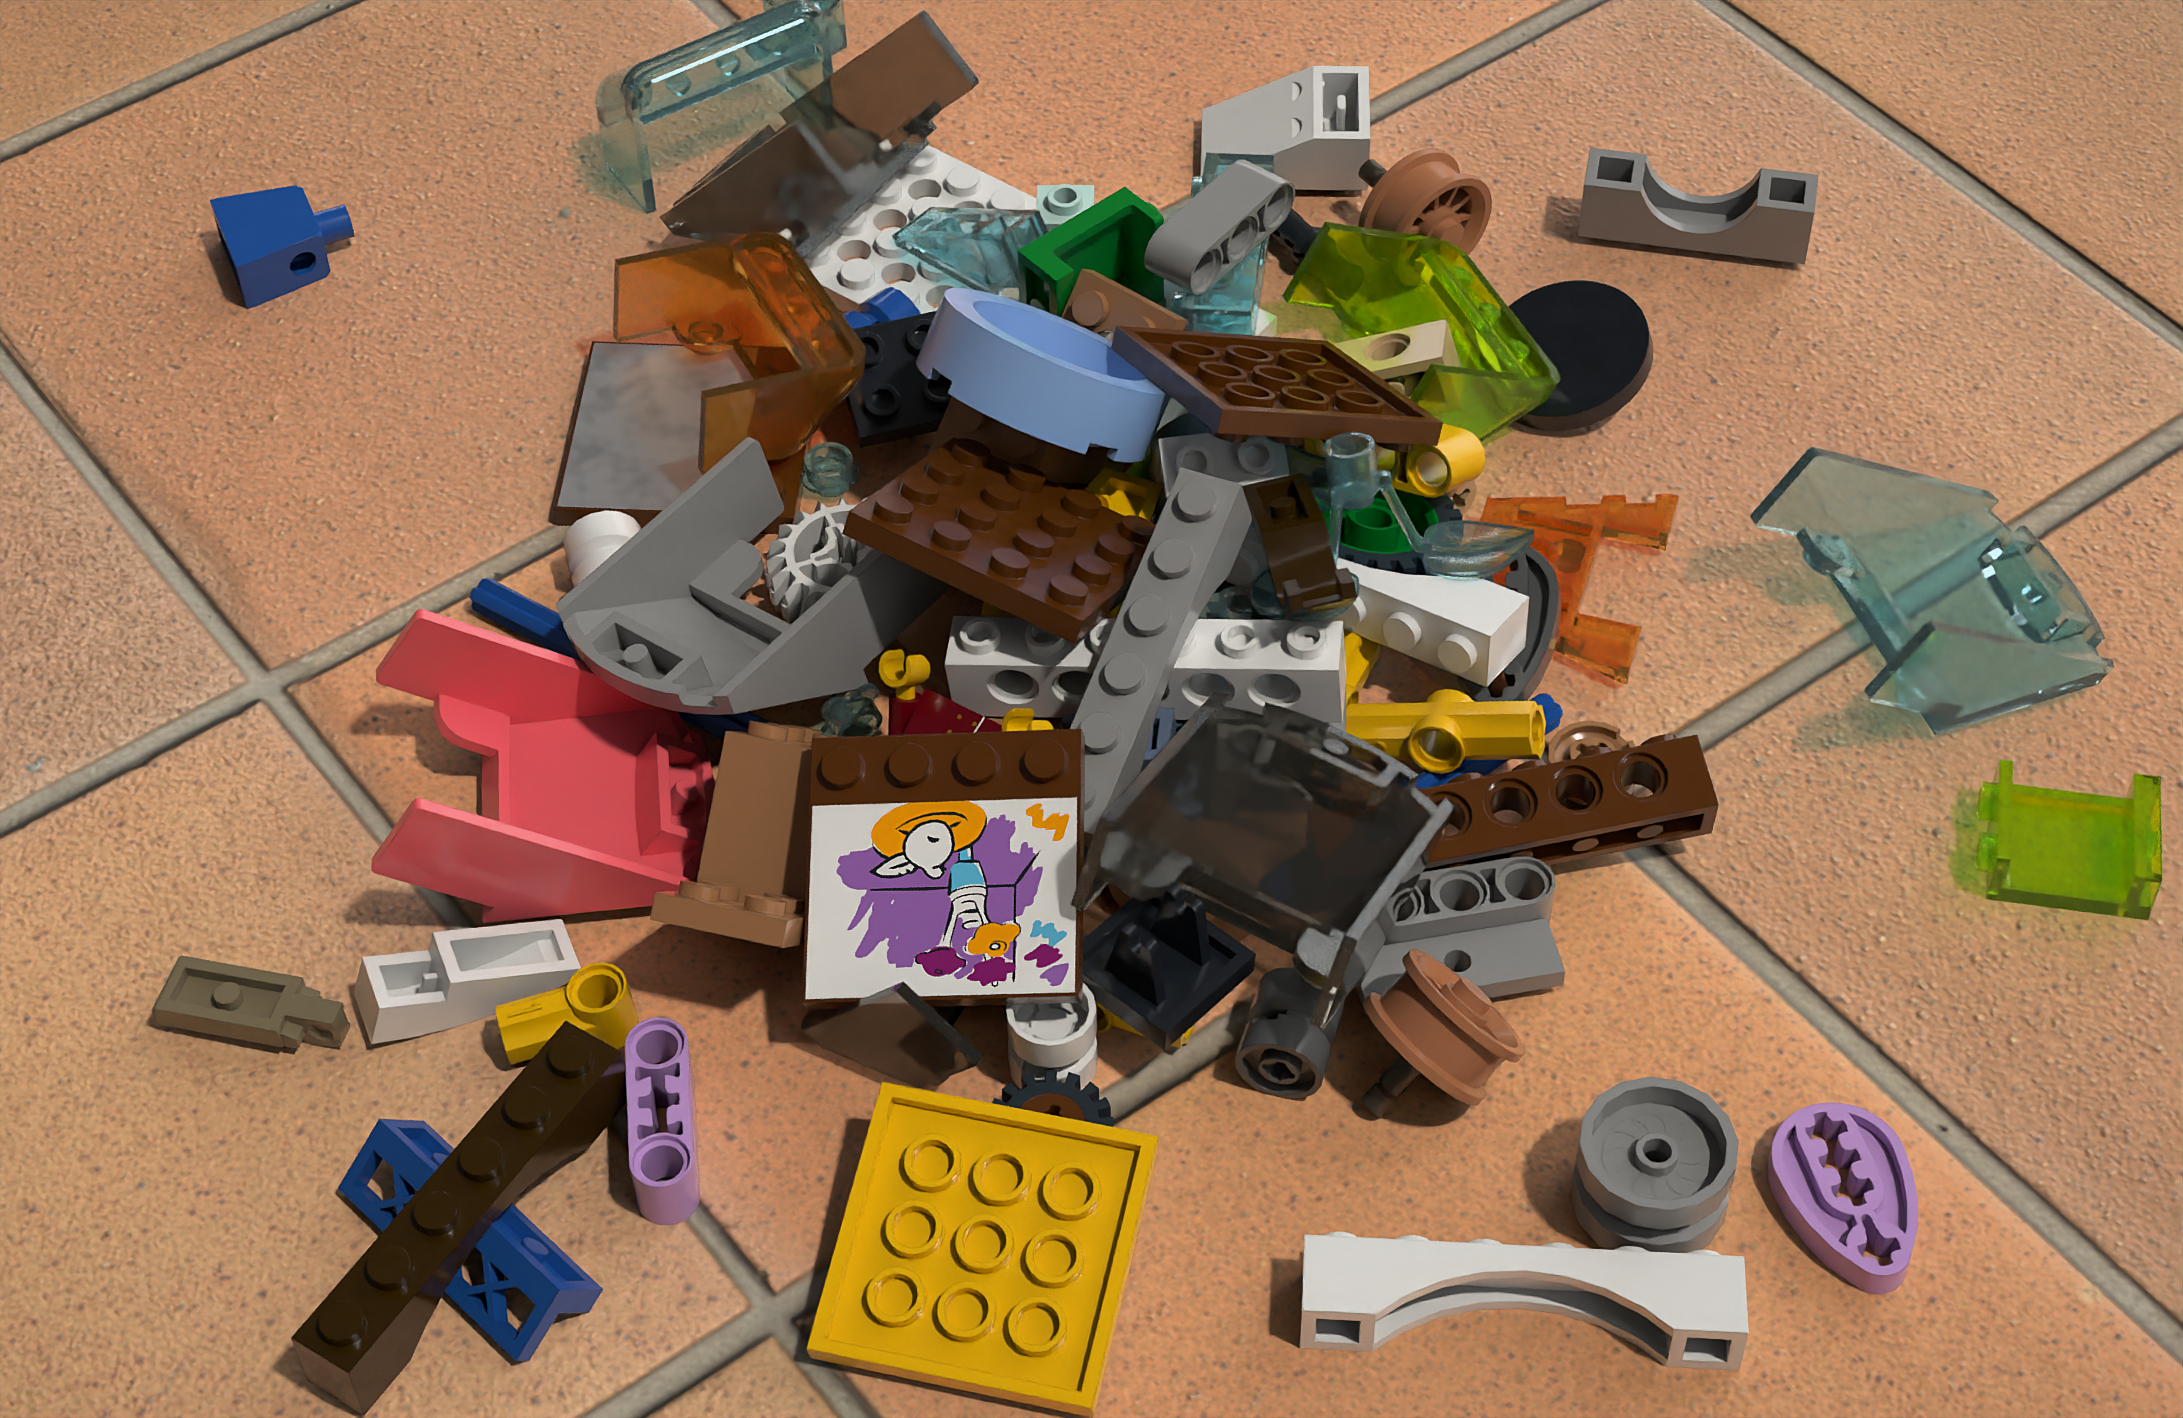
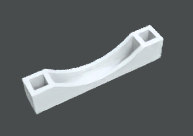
(1444, 622)
(1670, 1305)

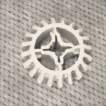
(810, 558)

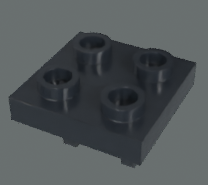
(894, 395)
(1162, 965)

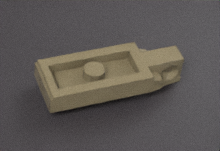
(248, 1005)

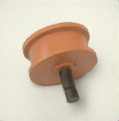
(1426, 198)
(1440, 1030)

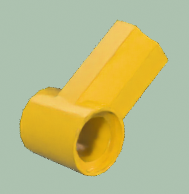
(593, 1000)

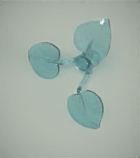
(1349, 481)

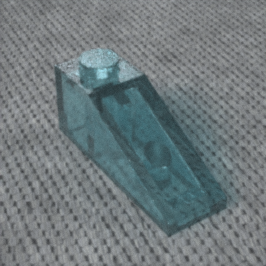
(973, 244)

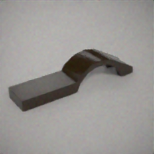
(1297, 547)

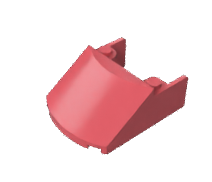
(580, 784)

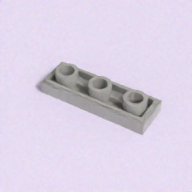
(1493, 958)

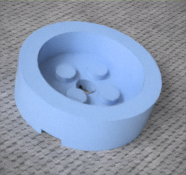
(1041, 375)

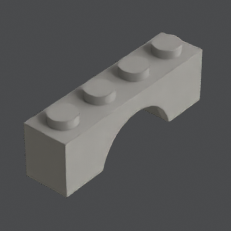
(1634, 205)

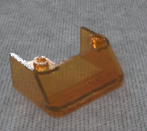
(769, 308)

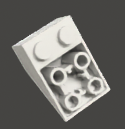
(1308, 121)

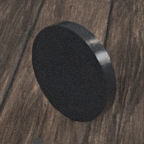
(1596, 344)

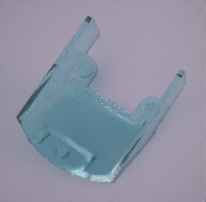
(1942, 587)

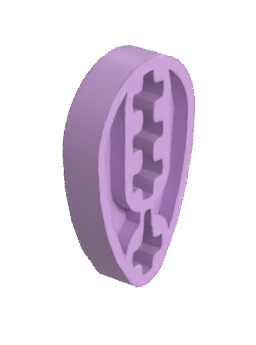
(1831, 1223)

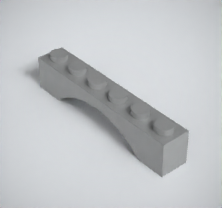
(1175, 580)

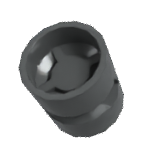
(1279, 1045)

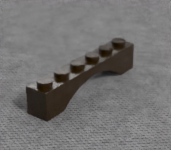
(383, 1303)

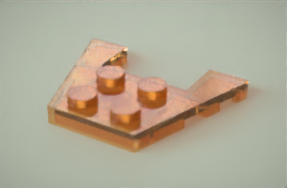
(1570, 543)

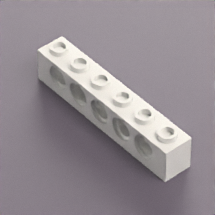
(1015, 664)

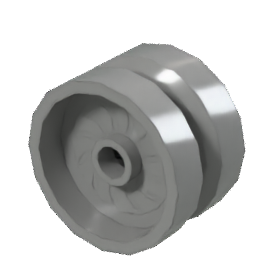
(1654, 1167)

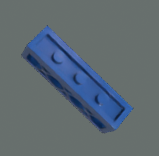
(508, 1247)

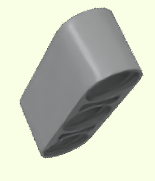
(1219, 226)
(1476, 898)

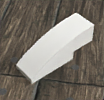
(461, 977)

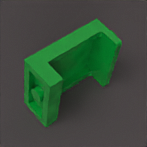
(1104, 239)

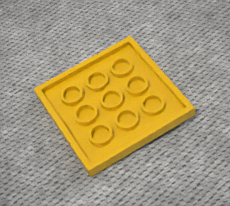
(985, 1249)

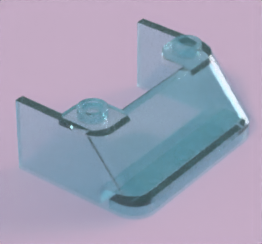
(659, 85)

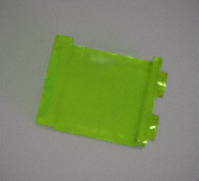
(2071, 846)

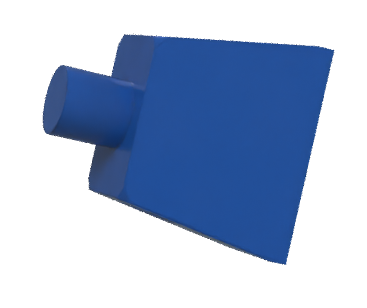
(277, 240)

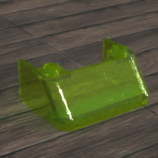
(1404, 280)

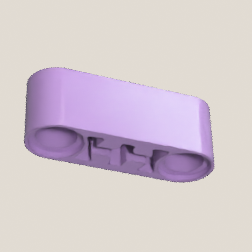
(654, 1153)

